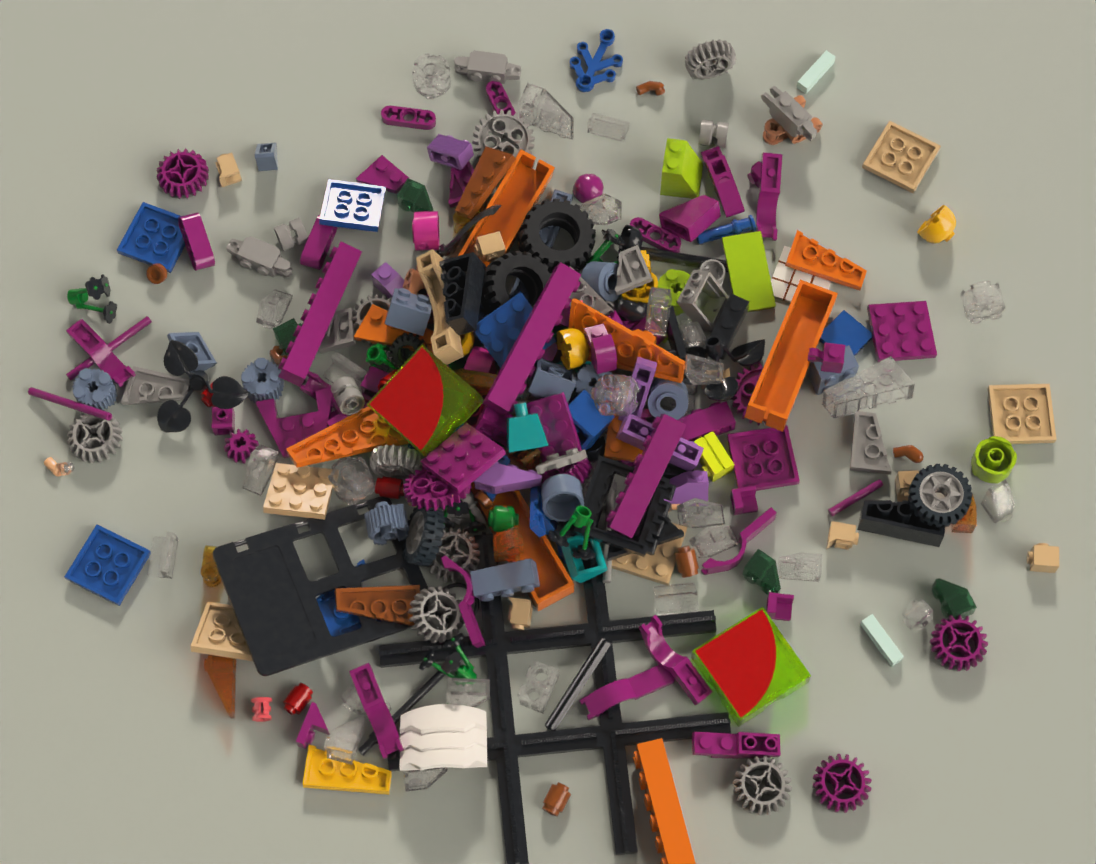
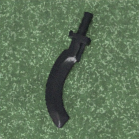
(444, 249)

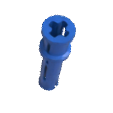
(734, 228)

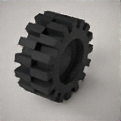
(401, 341)

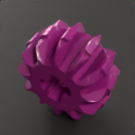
(238, 440)

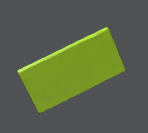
(749, 270)

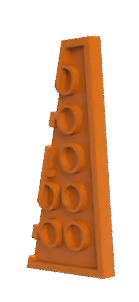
(627, 343)
(346, 438)

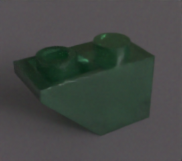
(414, 197)
(762, 571)
(953, 598)

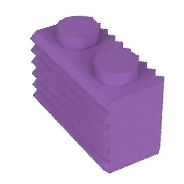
(450, 151)

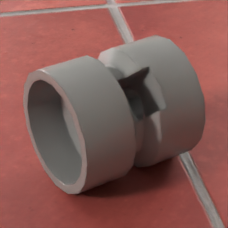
(713, 133)
(284, 236)
(716, 269)
(347, 395)

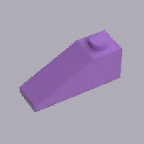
(386, 280)
(643, 375)
(690, 486)

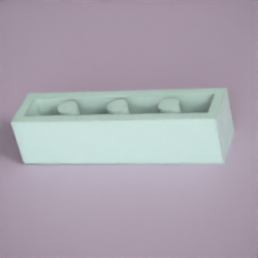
(816, 71)
(881, 640)

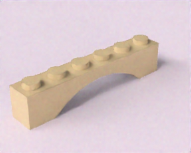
(445, 340)

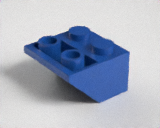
(588, 420)

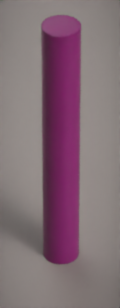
(855, 497)

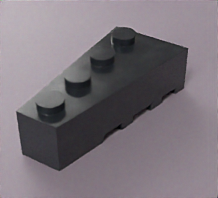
(462, 291)
(898, 521)

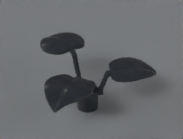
(745, 354)
(181, 360)

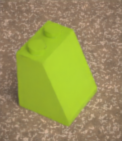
(680, 170)

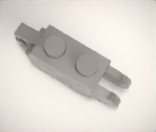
(487, 67)
(789, 113)
(260, 256)

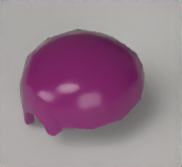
(587, 187)

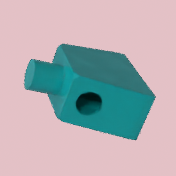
(524, 430)

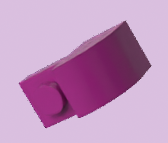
(602, 348)

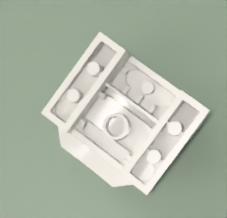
(443, 737)

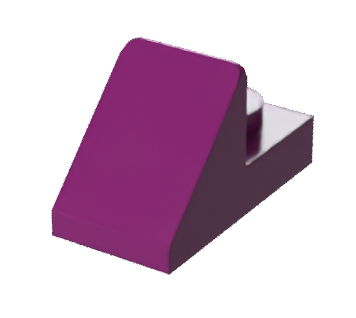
(312, 722)

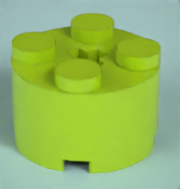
(675, 281)
(988, 469)

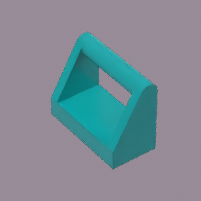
(576, 566)

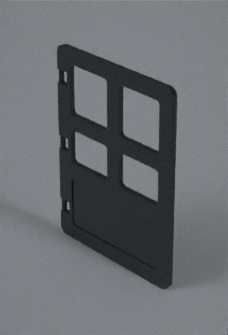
(279, 603)

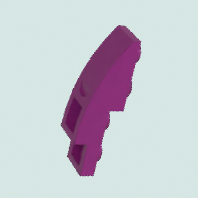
(723, 181)
(736, 746)

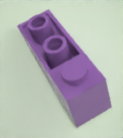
(507, 478)

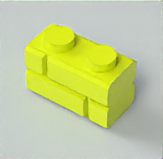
(714, 457)

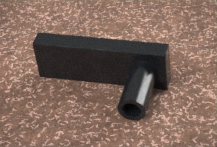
(674, 336)

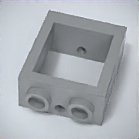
(716, 301)

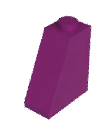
(691, 217)

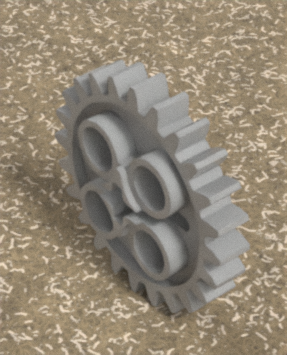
(511, 126)

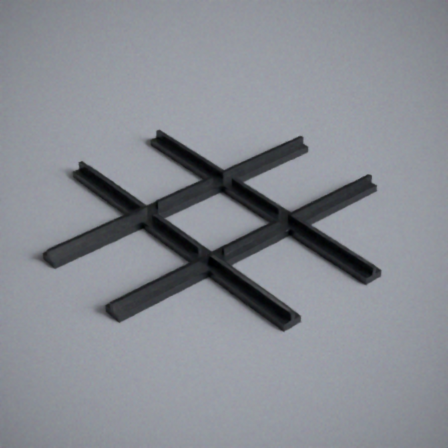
(610, 735)

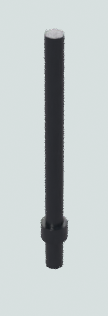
(407, 706)

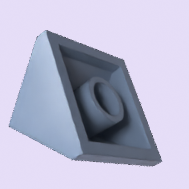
(198, 346)

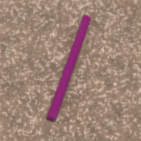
(112, 345)
(70, 403)

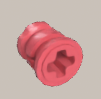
(256, 709)

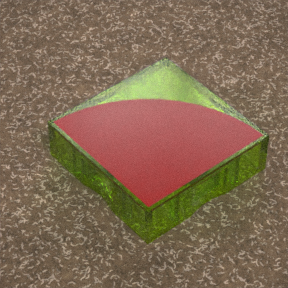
(425, 401)
(750, 666)

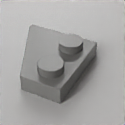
(631, 270)
(340, 332)
(556, 461)

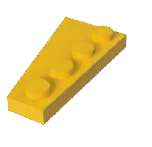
(336, 775)

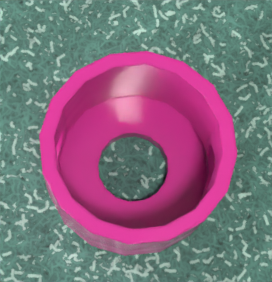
(426, 231)
(480, 361)

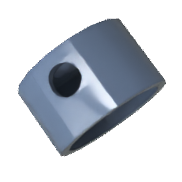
(602, 278)
(665, 388)
(561, 496)

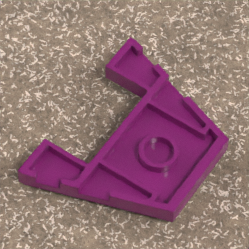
(296, 428)

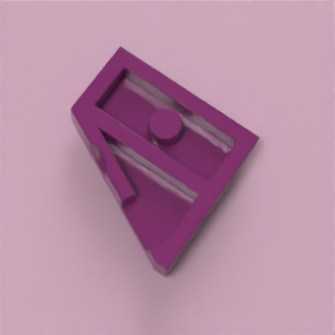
(384, 174)
(458, 183)

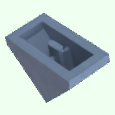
(266, 156)

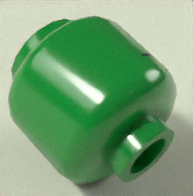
(502, 518)

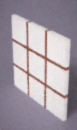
(787, 279)

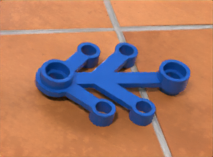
(595, 64)

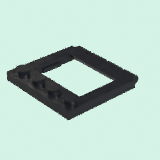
(651, 526)

